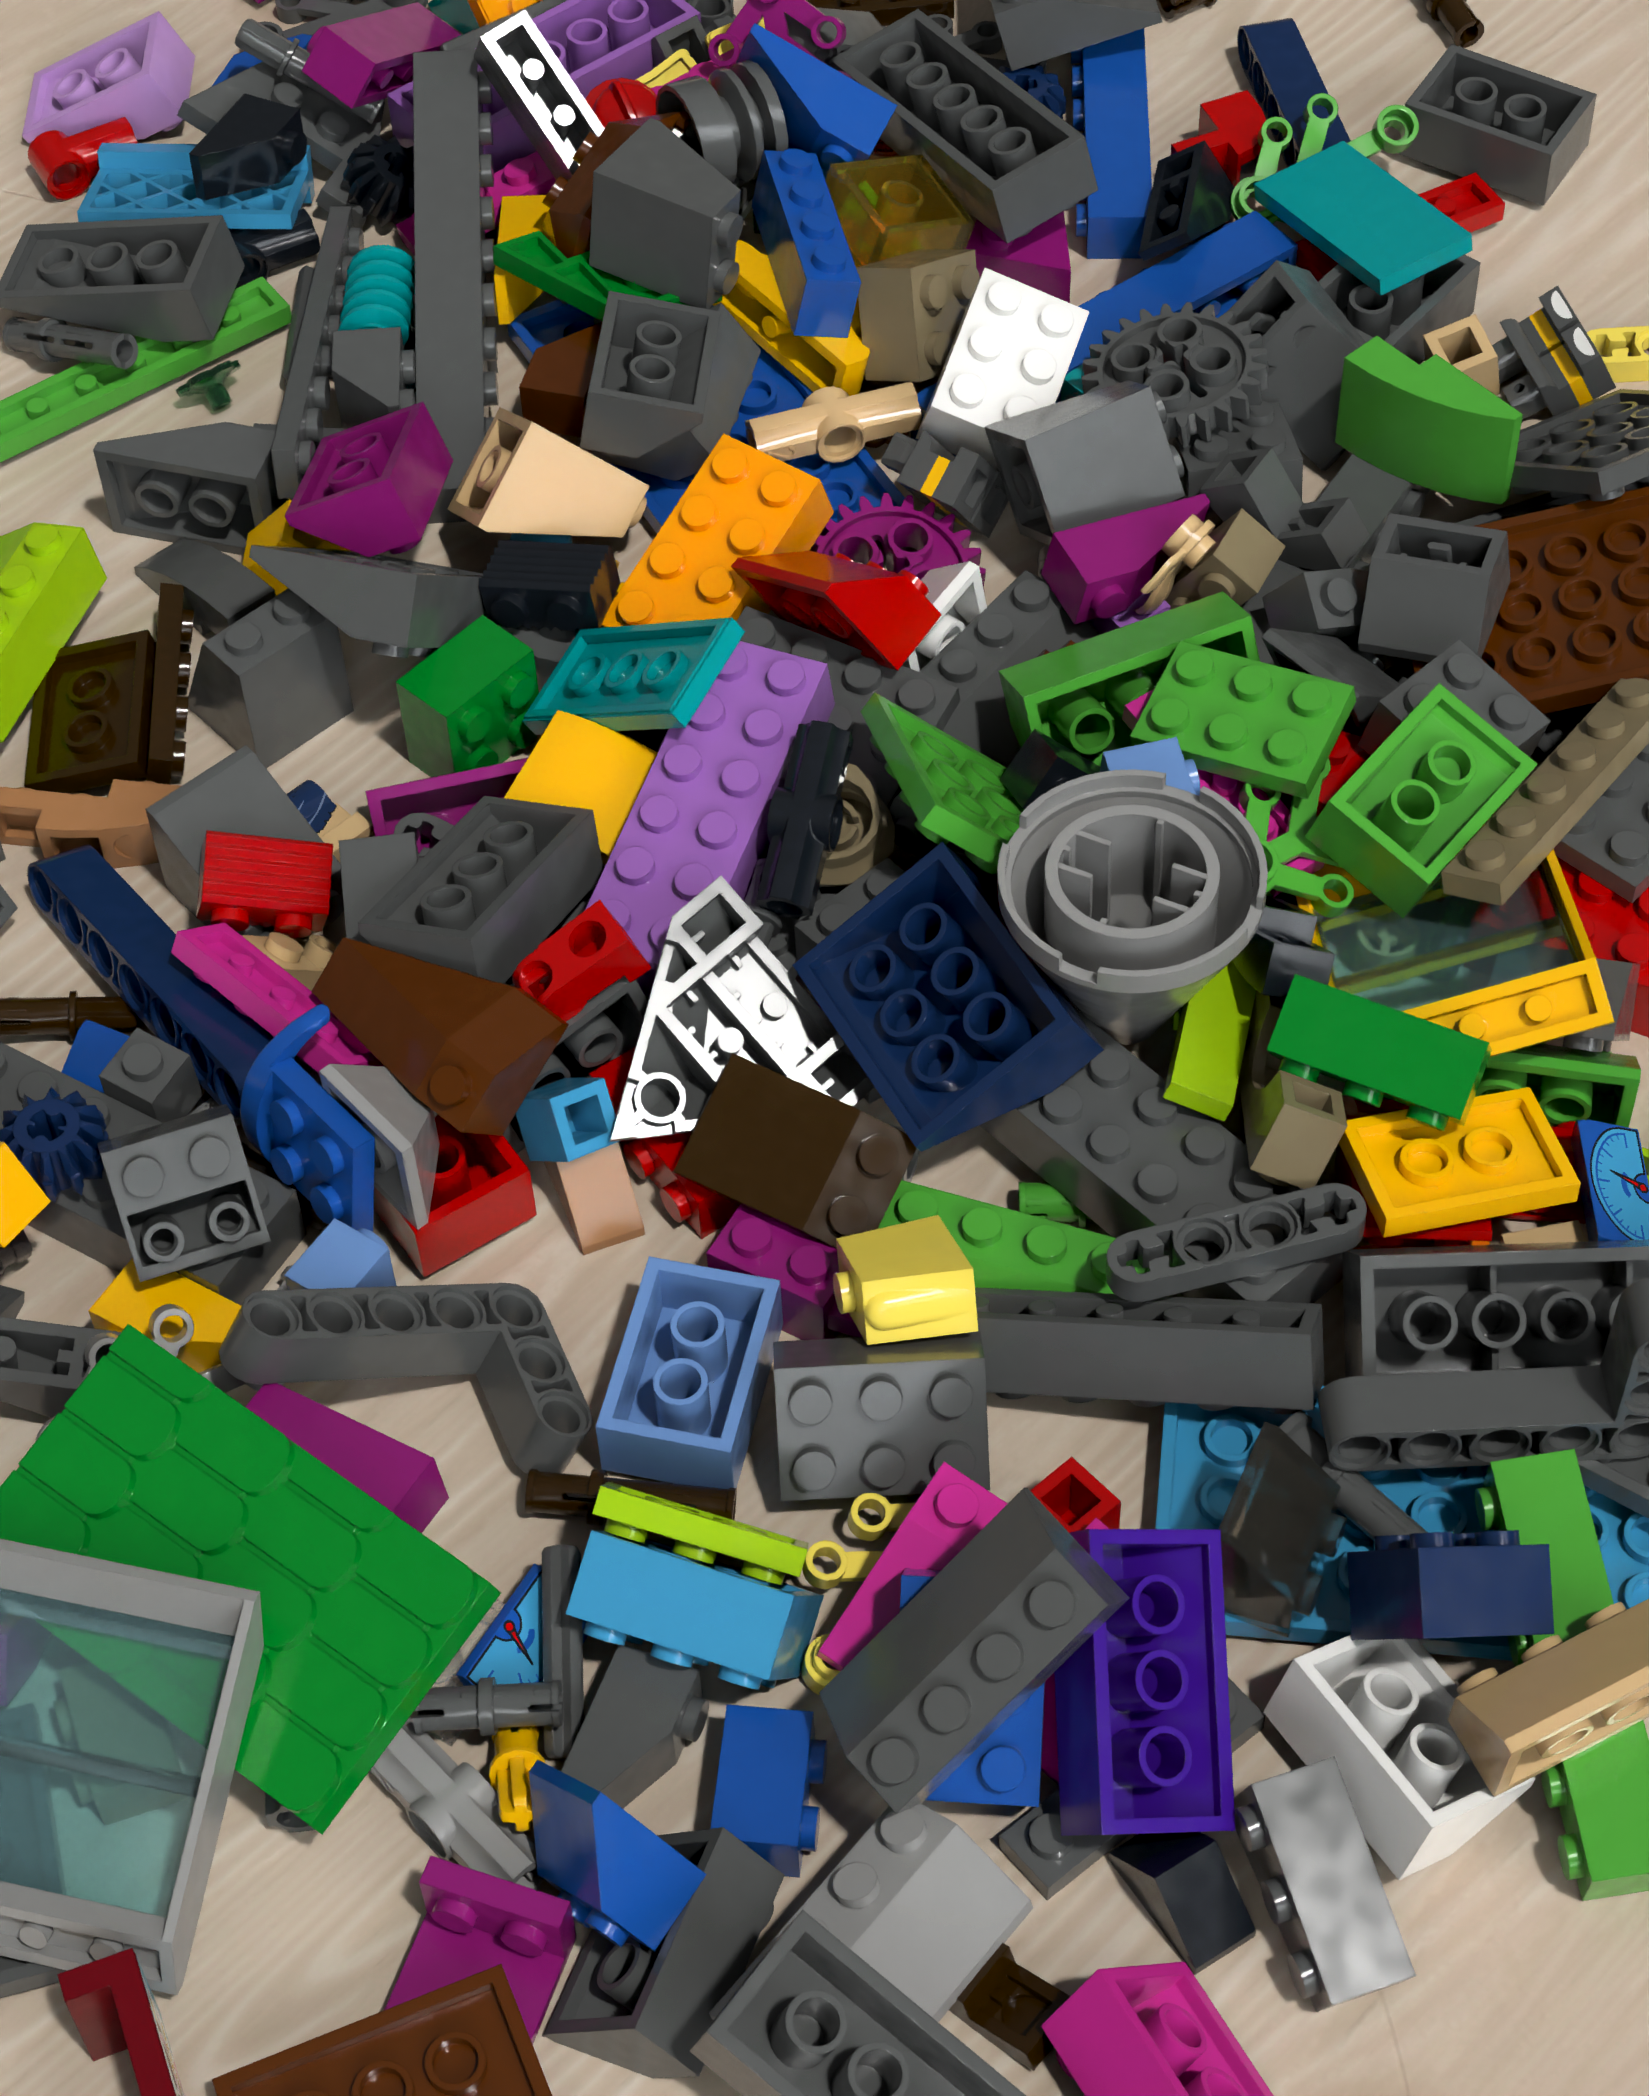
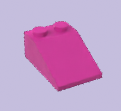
(930, 1536)

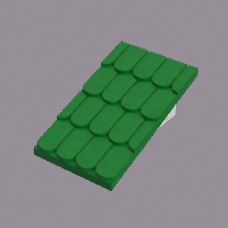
(194, 1485)

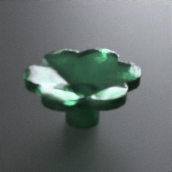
(211, 384)

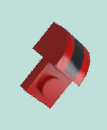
(1231, 132)

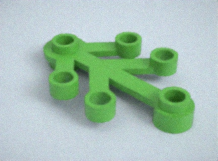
(1313, 140)
(1295, 844)

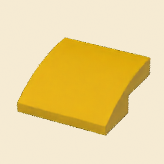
(586, 768)

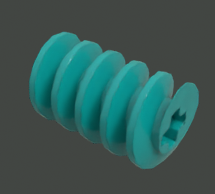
(379, 290)

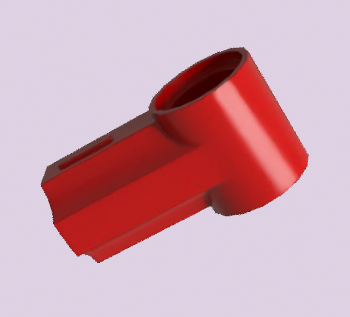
(71, 162)

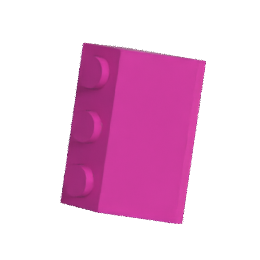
(1149, 2036)

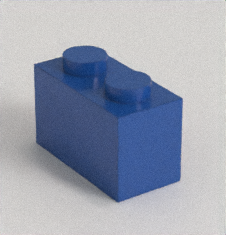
(767, 1781)

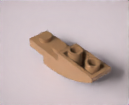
(64, 821)

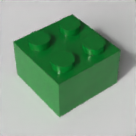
(469, 701)

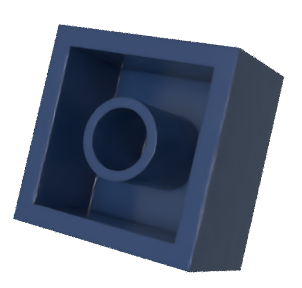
(1450, 1587)

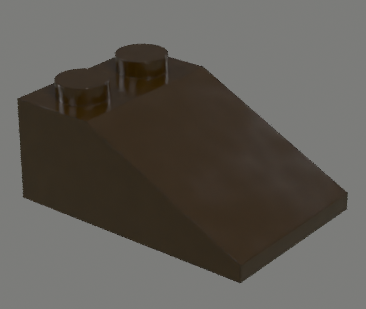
(794, 1153)

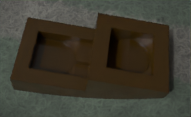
(1009, 2007)

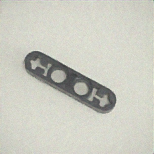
(1241, 1252)

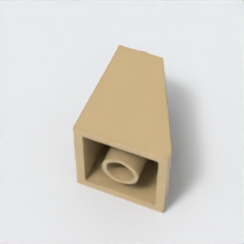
(544, 485)

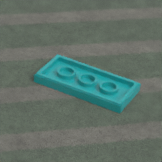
(1363, 217)
(637, 674)

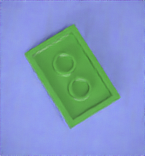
(1246, 718)

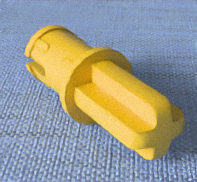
(510, 1773)

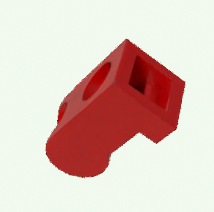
(580, 962)

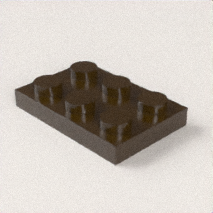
(93, 715)

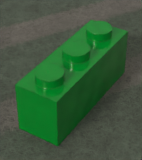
(1378, 1053)

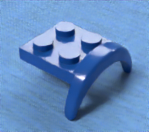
(307, 1131)

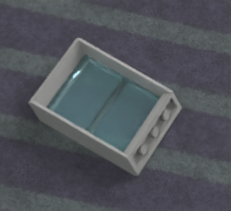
(115, 1754)

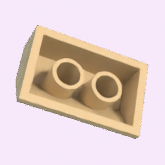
(1557, 1699)

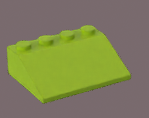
(44, 592)

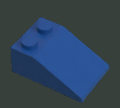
(820, 105)

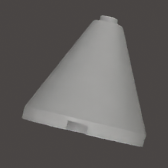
(1131, 894)

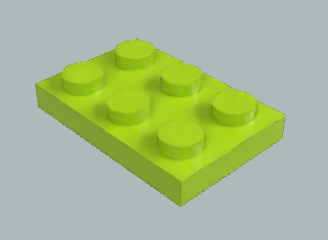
(699, 1532)

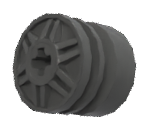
(730, 116)

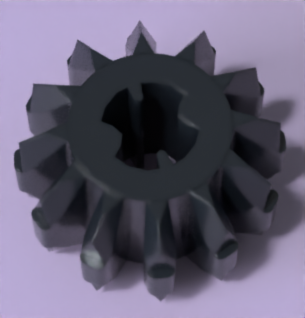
(381, 179)

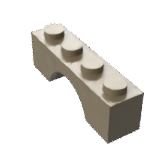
(1287, 1119)

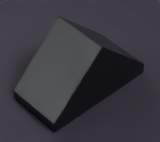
(1186, 1893)

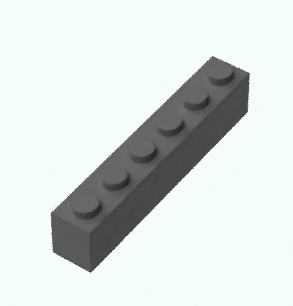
(1152, 1349)

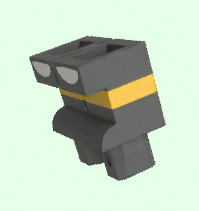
(1557, 356)
(956, 484)

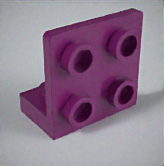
(483, 1923)

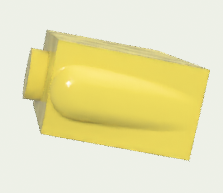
(905, 1282)

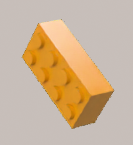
(732, 509)

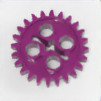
(897, 528)

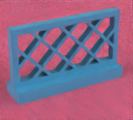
(159, 183)

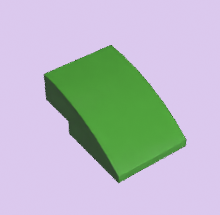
(1427, 423)

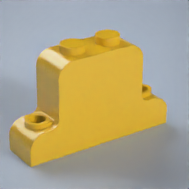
(761, 313)

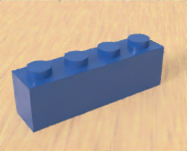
(805, 244)

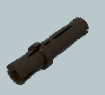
(548, 1494)

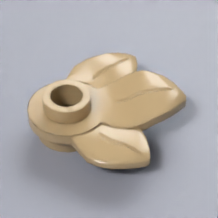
(1185, 546)

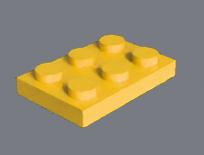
(1434, 1178)

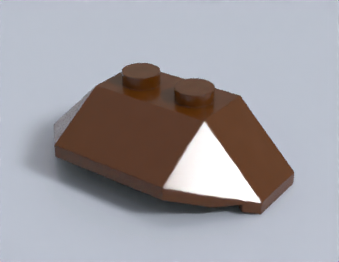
(571, 201)

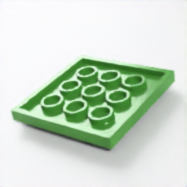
(945, 783)

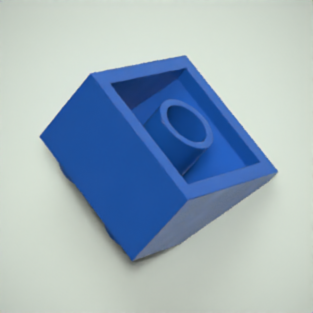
(607, 1861)

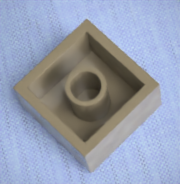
(913, 311)

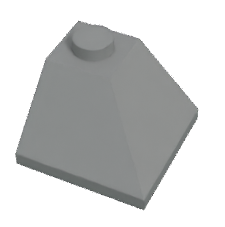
(402, 1130)

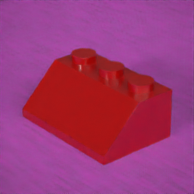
(845, 601)

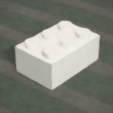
(1001, 362)

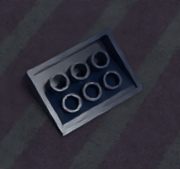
(944, 1003)

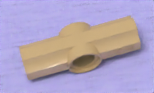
(836, 423)

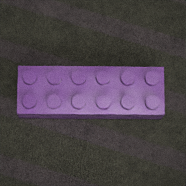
(592, 43)
(711, 794)

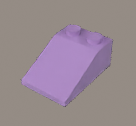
(130, 74)

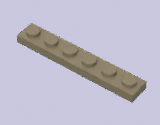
(1553, 797)

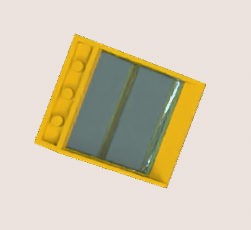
(1472, 965)

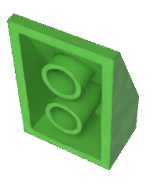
(1419, 799)

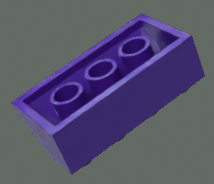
(1149, 1693)

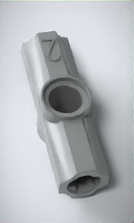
(454, 1809)

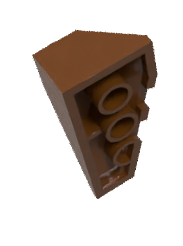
(443, 1033)

